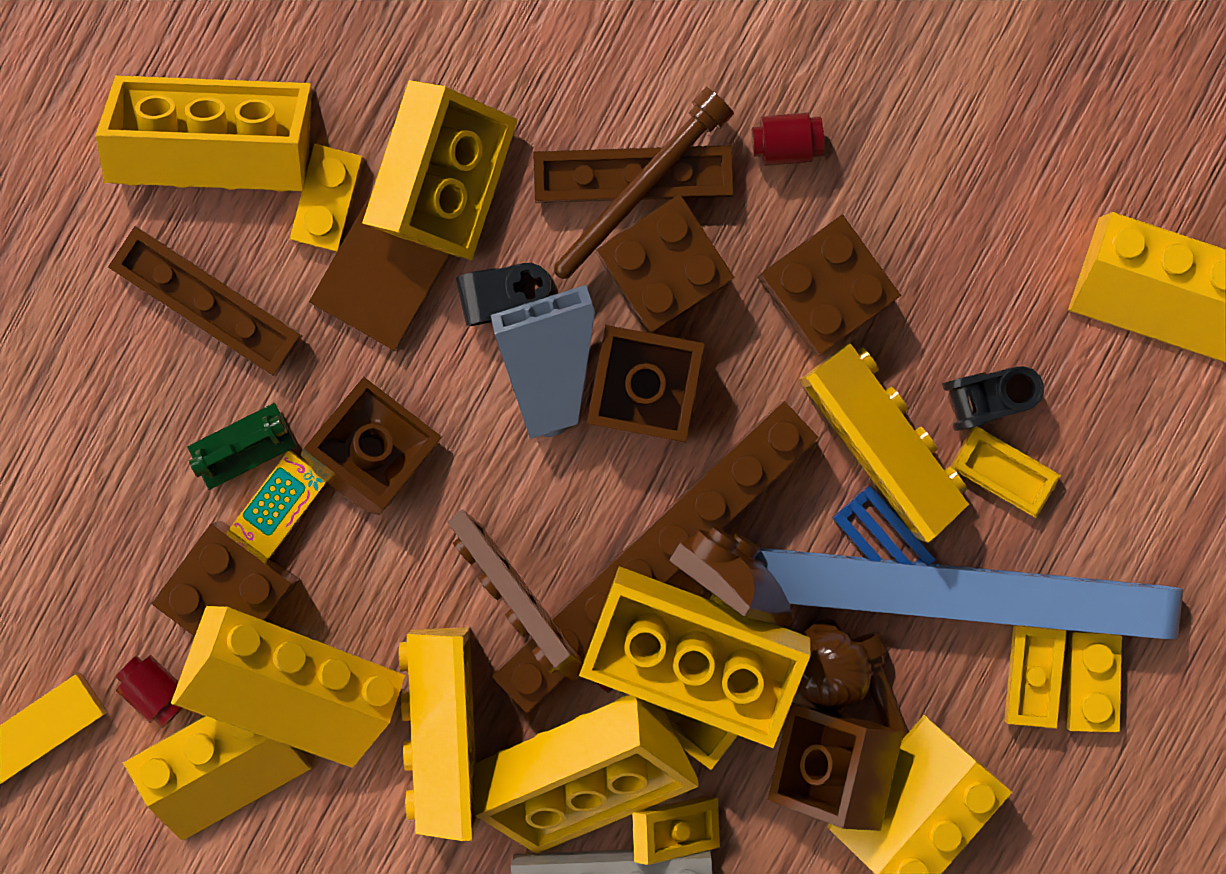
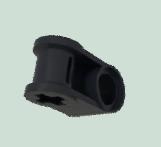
(497, 290)
(989, 396)

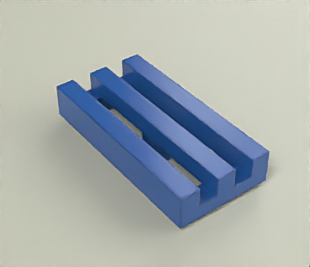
(855, 506)

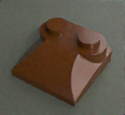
(369, 447)
(734, 574)

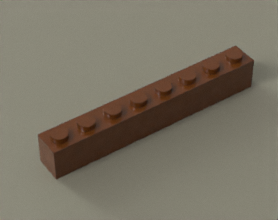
(707, 503)

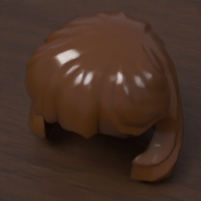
(837, 668)

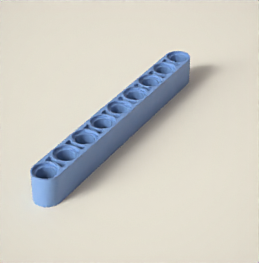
(976, 594)

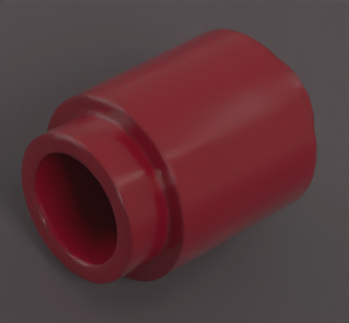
(788, 139)
(149, 689)

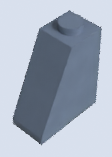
(547, 357)

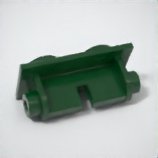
(240, 446)

